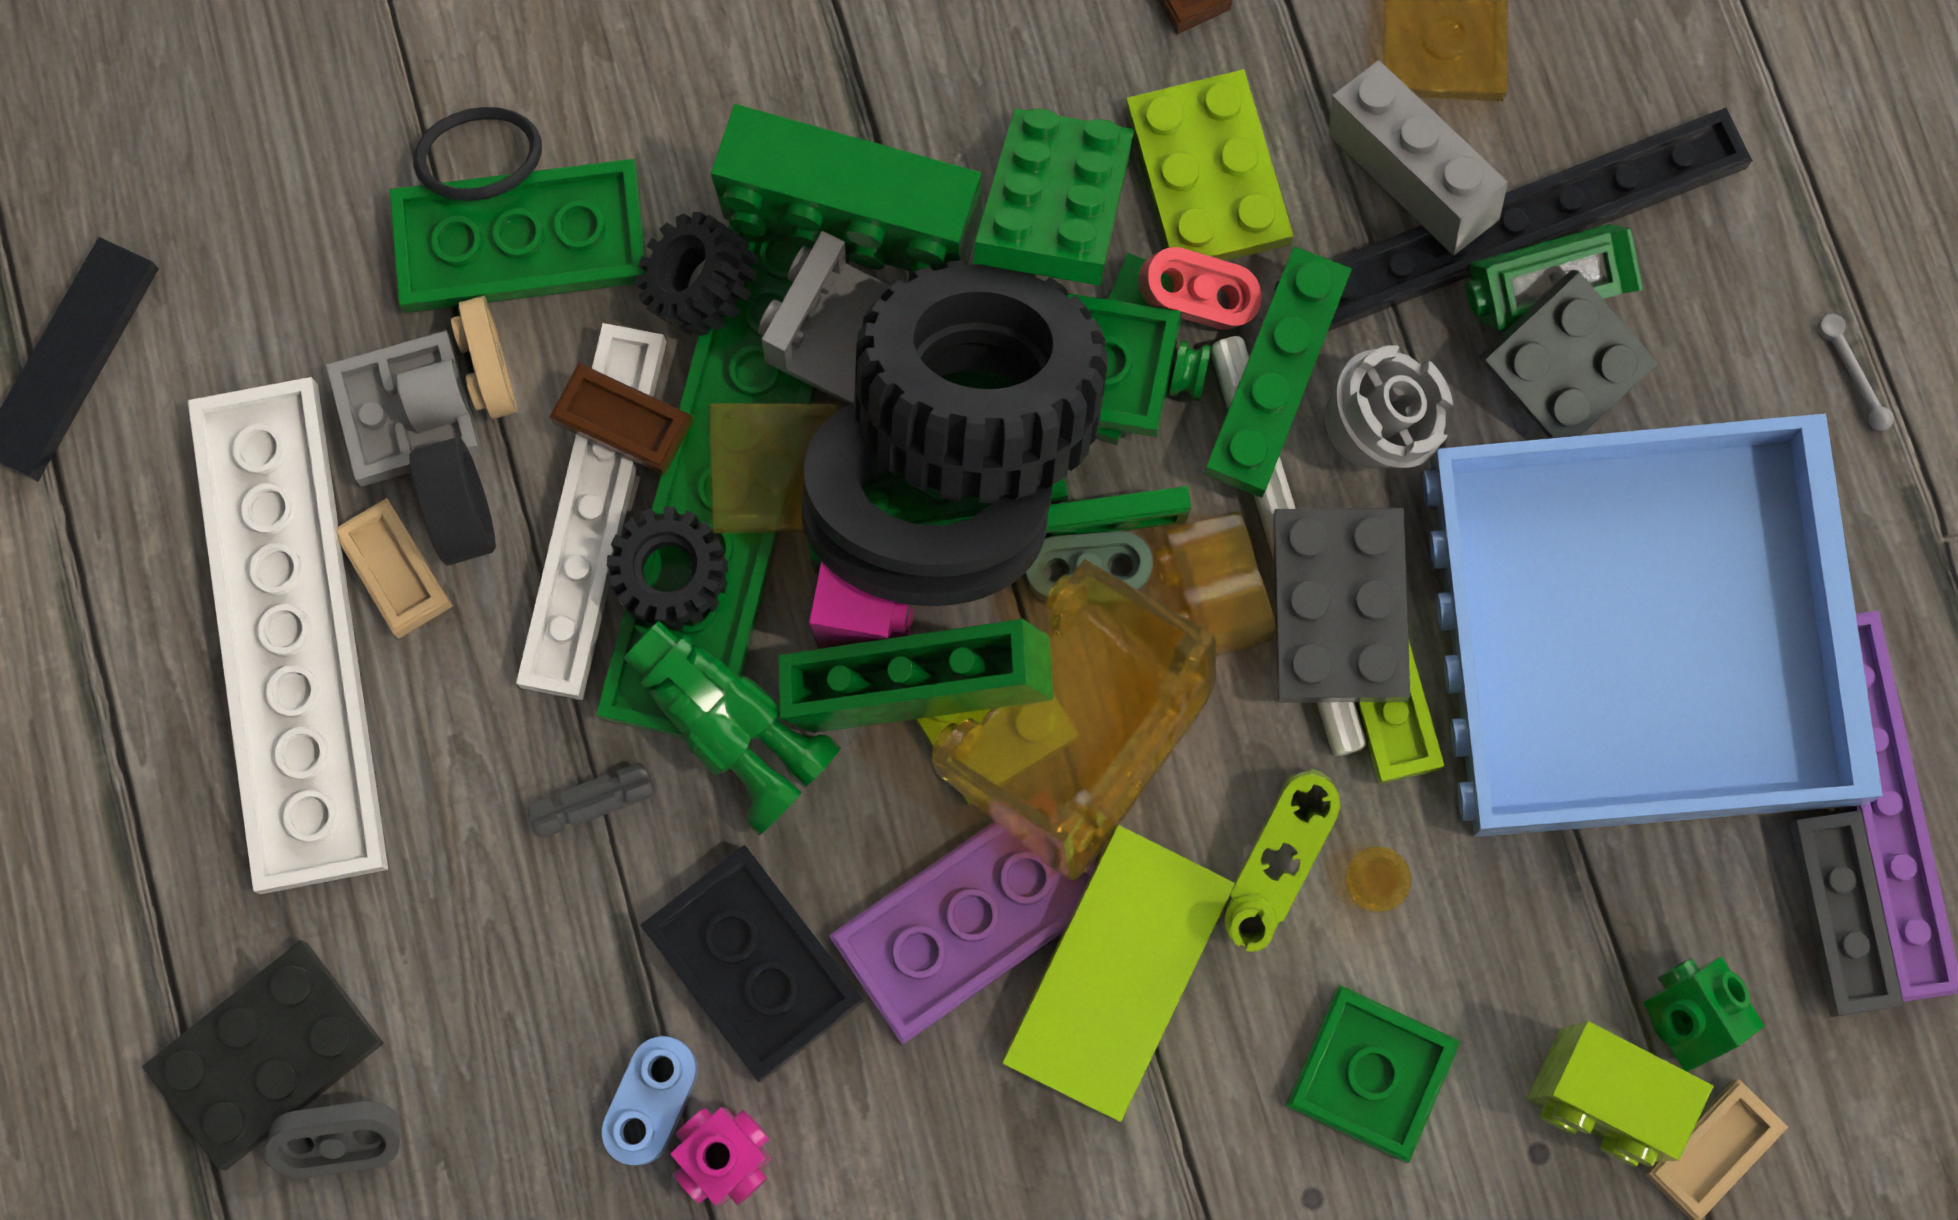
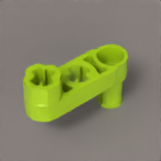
(1270, 895)

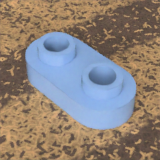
(650, 1101)

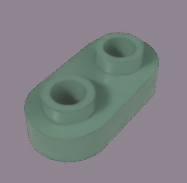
(1097, 549)

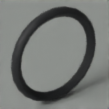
(488, 191)

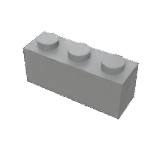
(1417, 157)

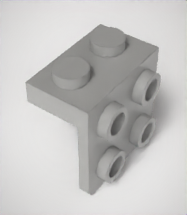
(820, 318)

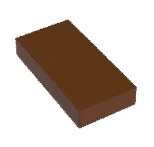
(621, 418)

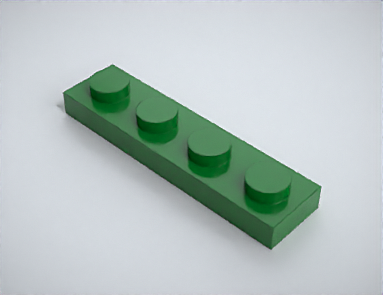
(1277, 372)

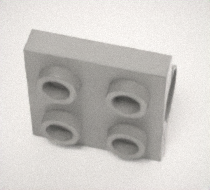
(401, 403)

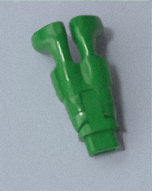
(721, 717)

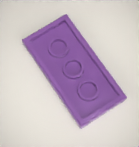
(956, 928)

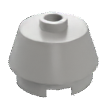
(1388, 410)

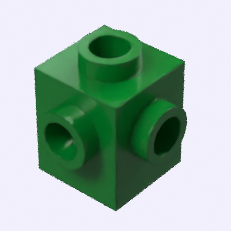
(1702, 1012)

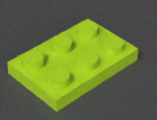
(1209, 168)

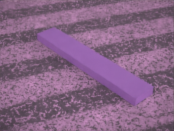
(1901, 839)

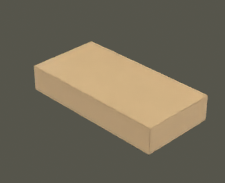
(392, 568)
(1720, 1151)

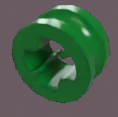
(1190, 370)

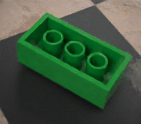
(871, 196)

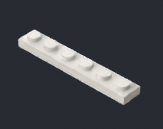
(587, 519)

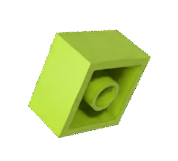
(1619, 1094)

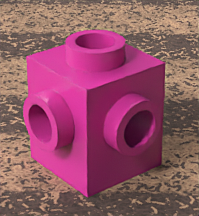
(747, 1156)

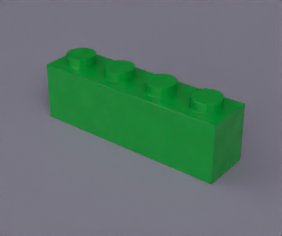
(916, 676)

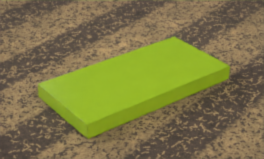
(1117, 973)

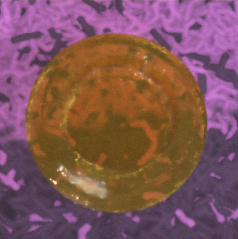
(1378, 879)

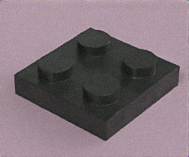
(1568, 358)

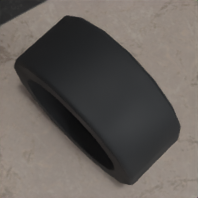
(452, 501)

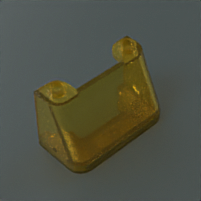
(1123, 698)

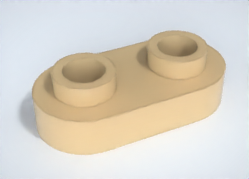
(478, 334)

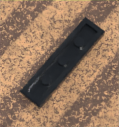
(71, 356)

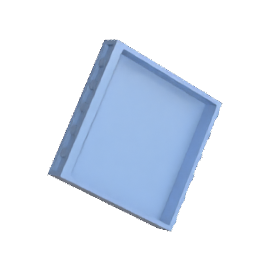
(1650, 627)

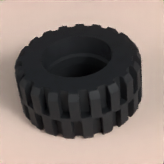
(973, 437)

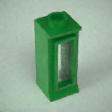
(1514, 281)

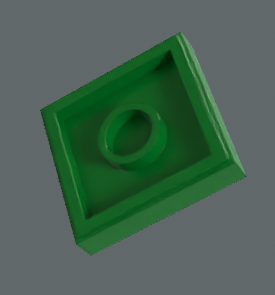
(1372, 1074)

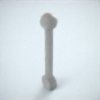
(1832, 329)

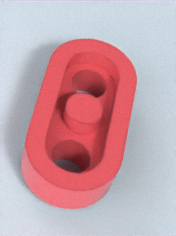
(1196, 288)

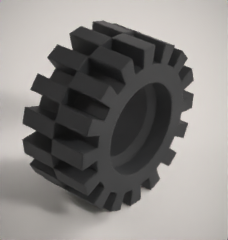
(714, 290)
(655, 533)

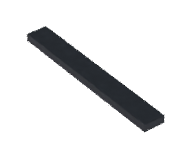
(1547, 210)

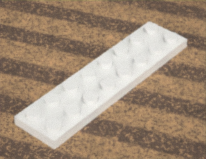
(286, 637)

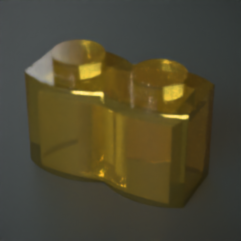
(1218, 581)

